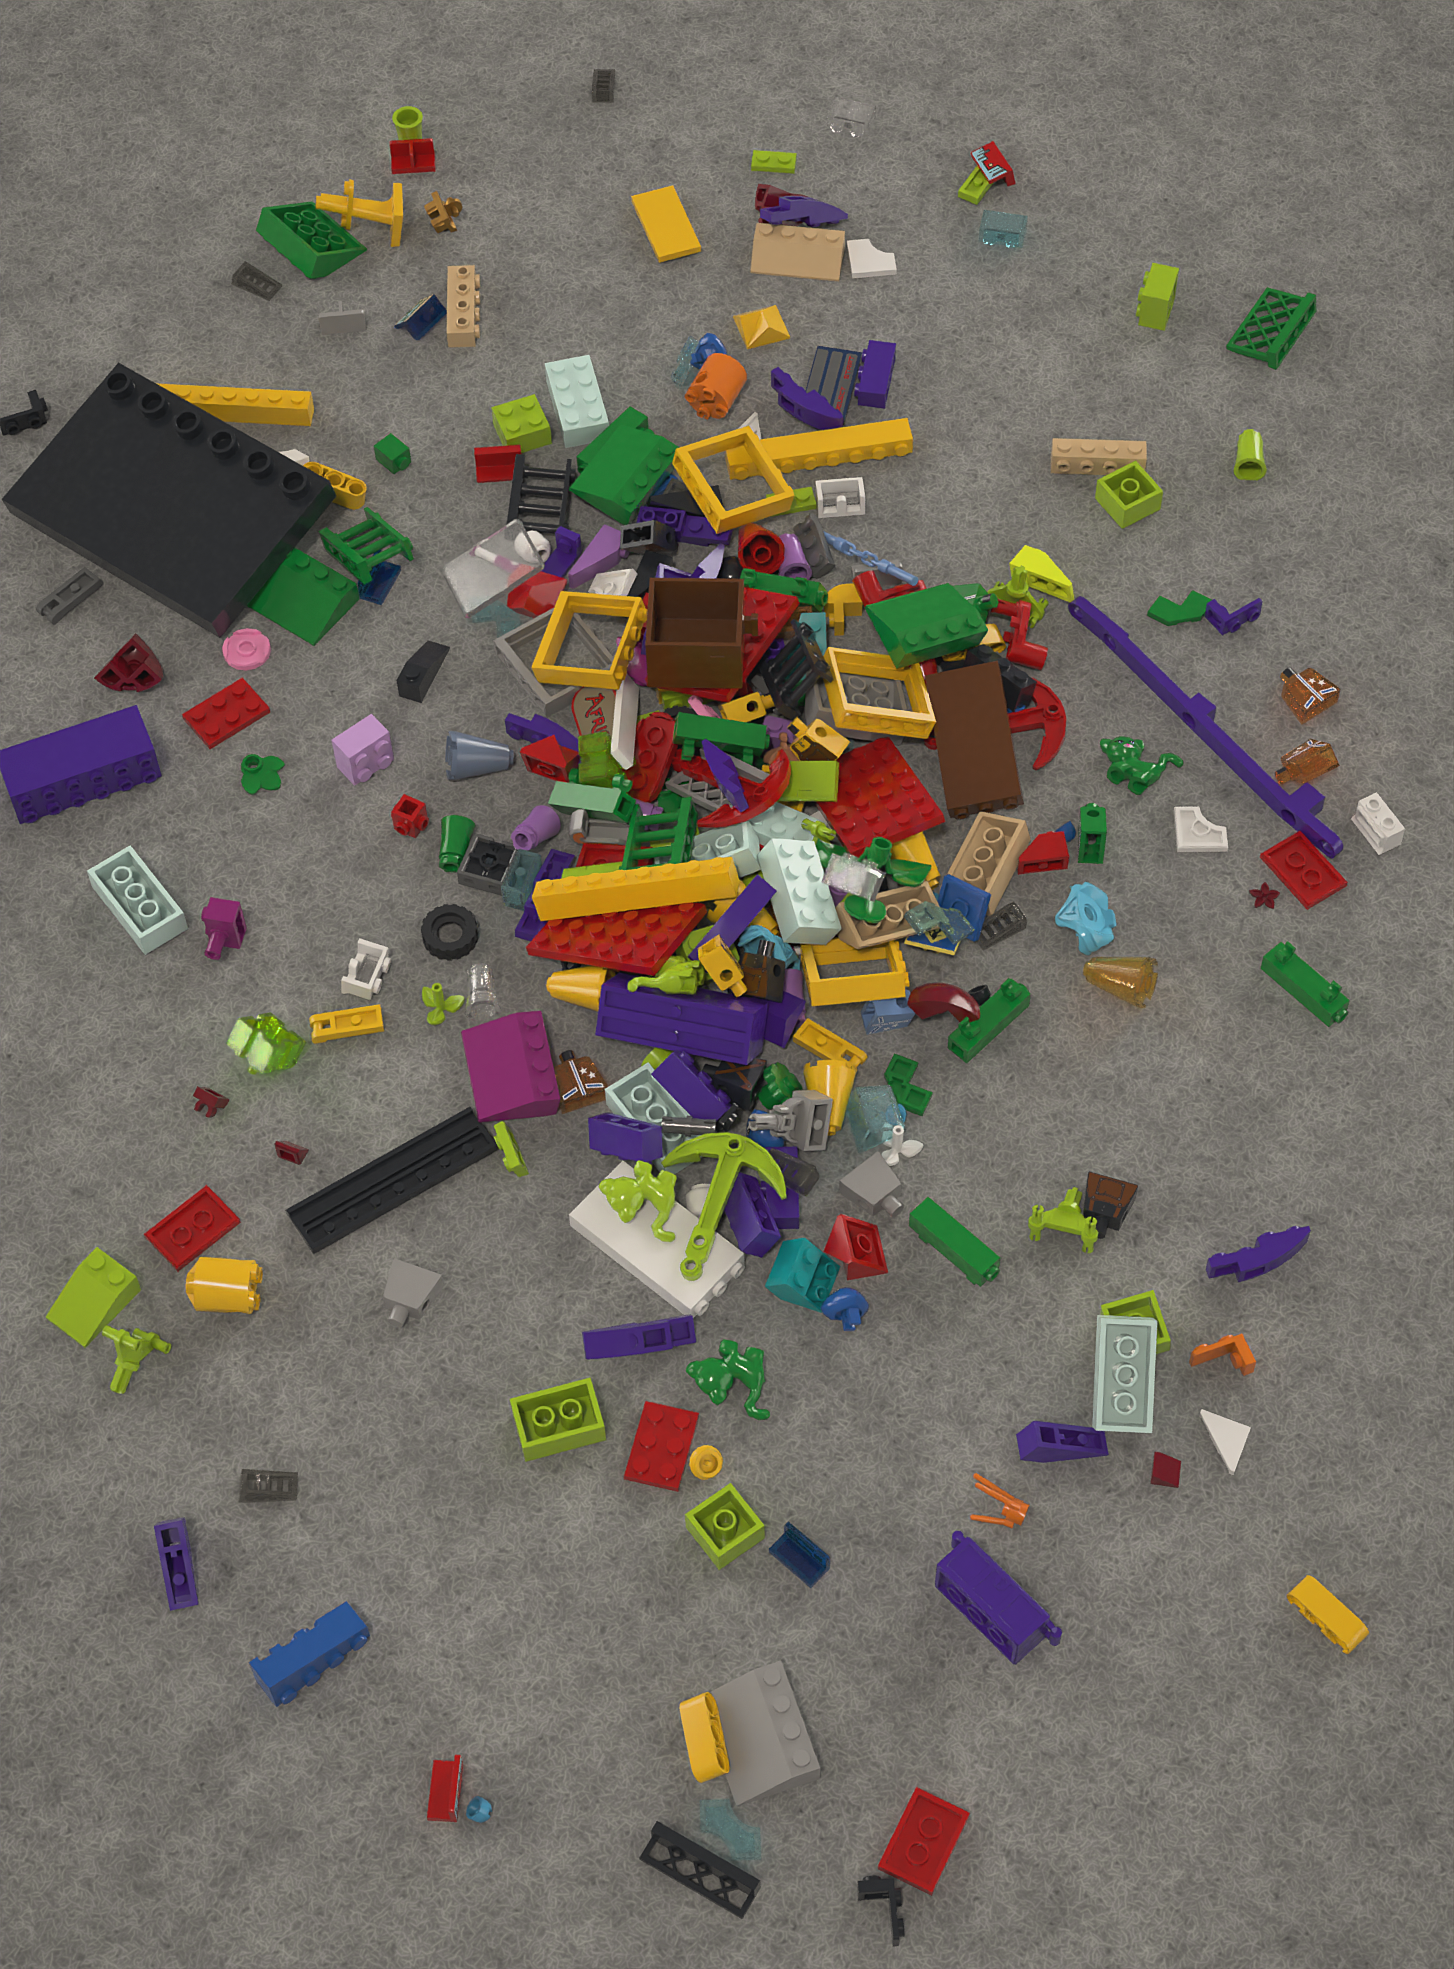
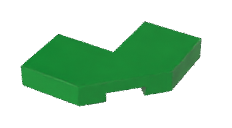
(1170, 613)
(898, 1076)

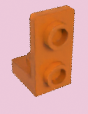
(1235, 1345)

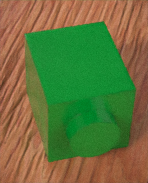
(392, 453)

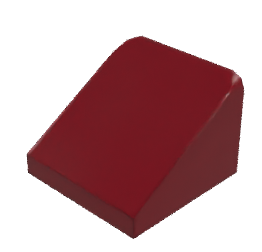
(290, 1151)
(1165, 1470)

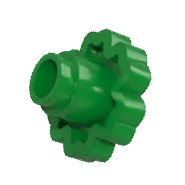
(779, 1085)

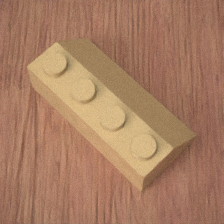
(798, 252)
(991, 854)
(894, 925)

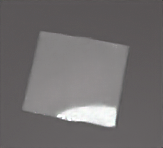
(492, 568)

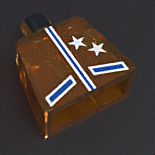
(1308, 693)
(1307, 762)
(578, 1082)

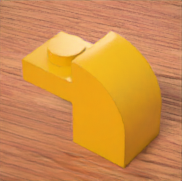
(842, 601)

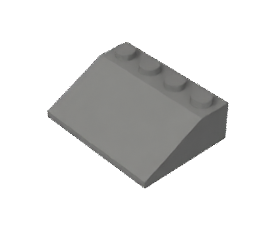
(859, 691)
(764, 1735)

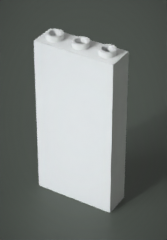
(651, 1259)

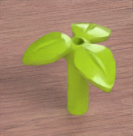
(435, 998)

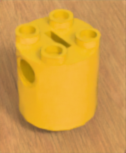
(224, 1285)

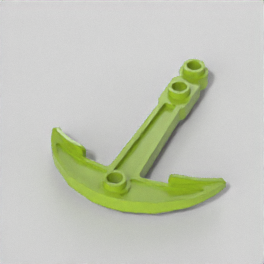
(727, 1169)

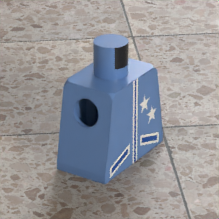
(886, 1014)

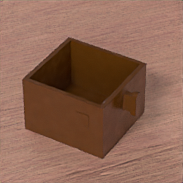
(697, 632)

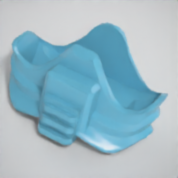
(1089, 916)
(754, 933)

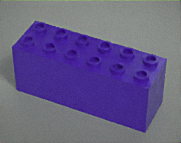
(78, 764)
(699, 1024)

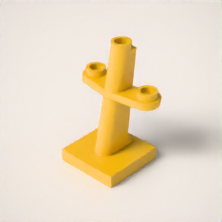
(385, 212)

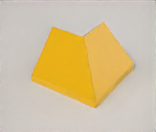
(761, 327)

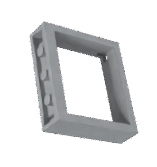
(507, 643)

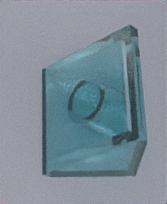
(872, 1115)

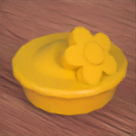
(705, 1462)

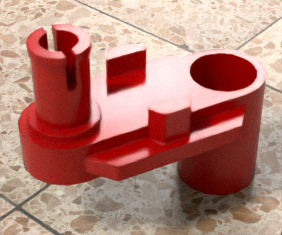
(872, 592)
(1018, 649)

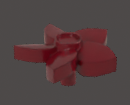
(1264, 896)

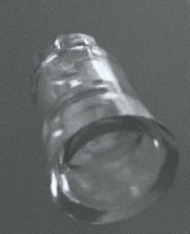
(481, 994)

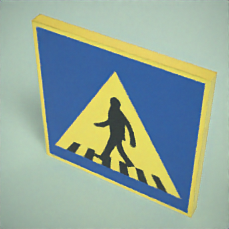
(933, 940)

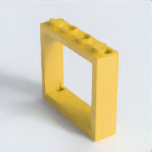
(705, 497)
(589, 603)
(877, 719)
(853, 988)

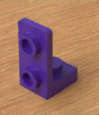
(566, 552)
(1226, 622)

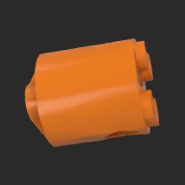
(716, 386)

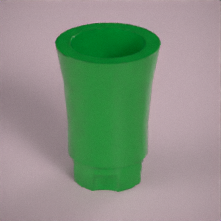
(455, 840)

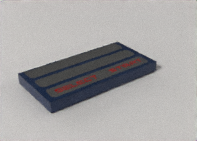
(835, 376)

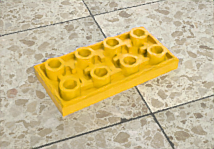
(666, 223)

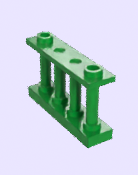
(354, 560)
(682, 834)

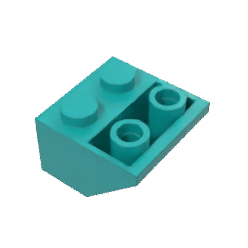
(802, 1274)

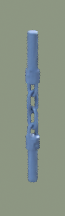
(883, 566)

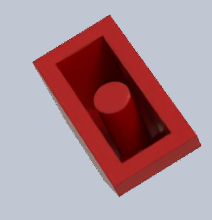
(1044, 854)

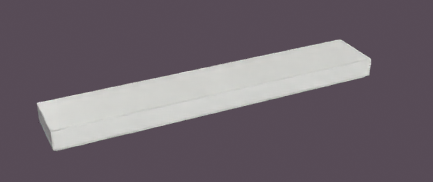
(625, 723)

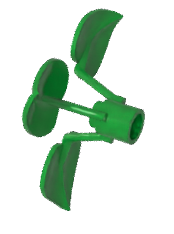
(902, 871)

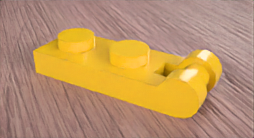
(346, 1023)
(827, 1044)

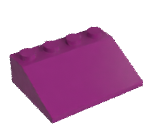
(511, 1068)

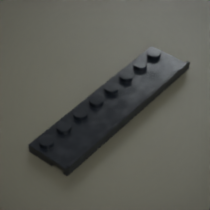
(391, 1180)

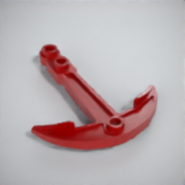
(1035, 718)
(758, 795)

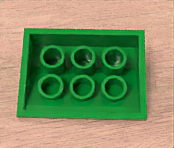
(308, 238)
(626, 473)
(305, 597)
(926, 624)

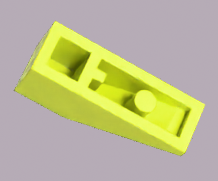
(1043, 573)

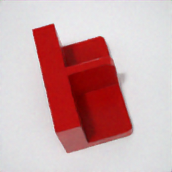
(412, 156)

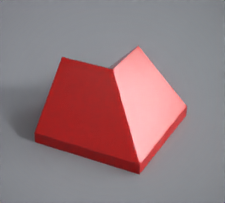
(536, 594)
(550, 759)
(858, 1247)

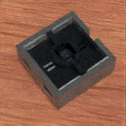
(486, 864)

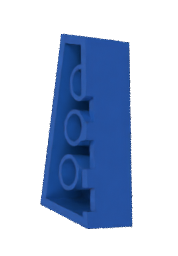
(309, 1654)

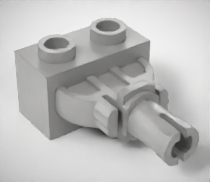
(799, 1120)

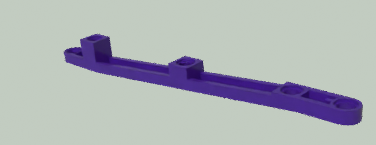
(1199, 715)

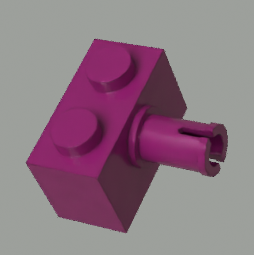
(223, 925)

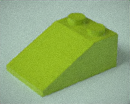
(93, 1297)

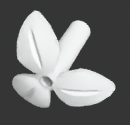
(908, 1148)

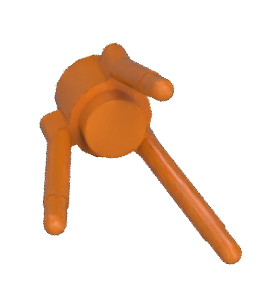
(1014, 1508)

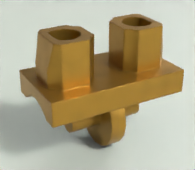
(446, 209)

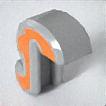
(596, 830)

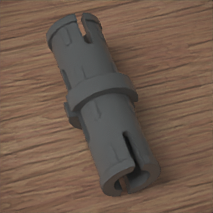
(688, 1125)

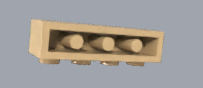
(462, 306)
(1095, 456)

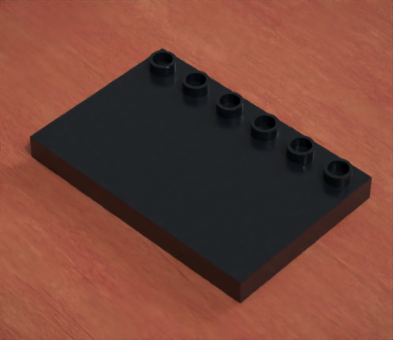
(169, 499)

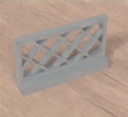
(702, 798)

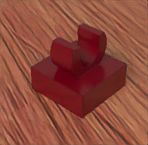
(211, 1099)

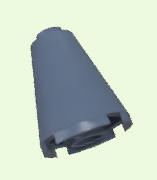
(475, 756)

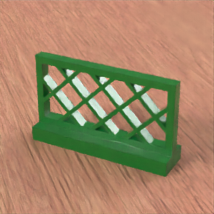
(1287, 331)

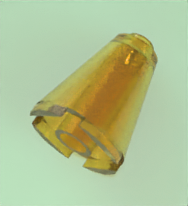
(1123, 977)

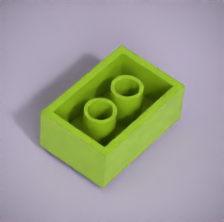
(558, 1419)

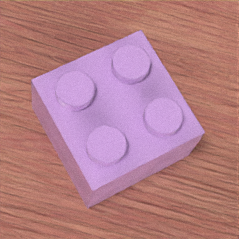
(363, 750)

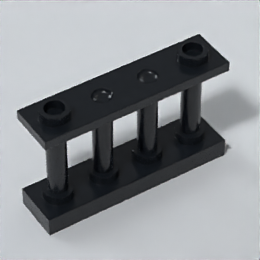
(520, 489)
(776, 676)

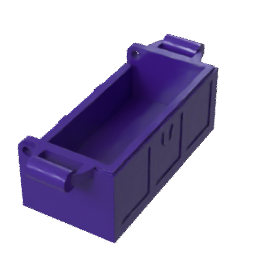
(993, 1600)

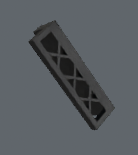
(706, 1860)

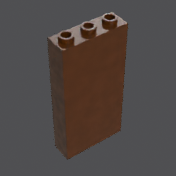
(974, 740)

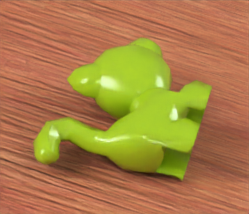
(674, 977)
(628, 1195)

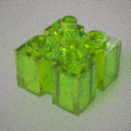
(597, 763)
(265, 1043)

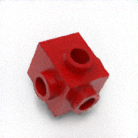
(409, 816)

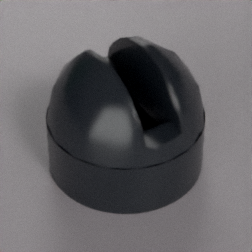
(980, 993)

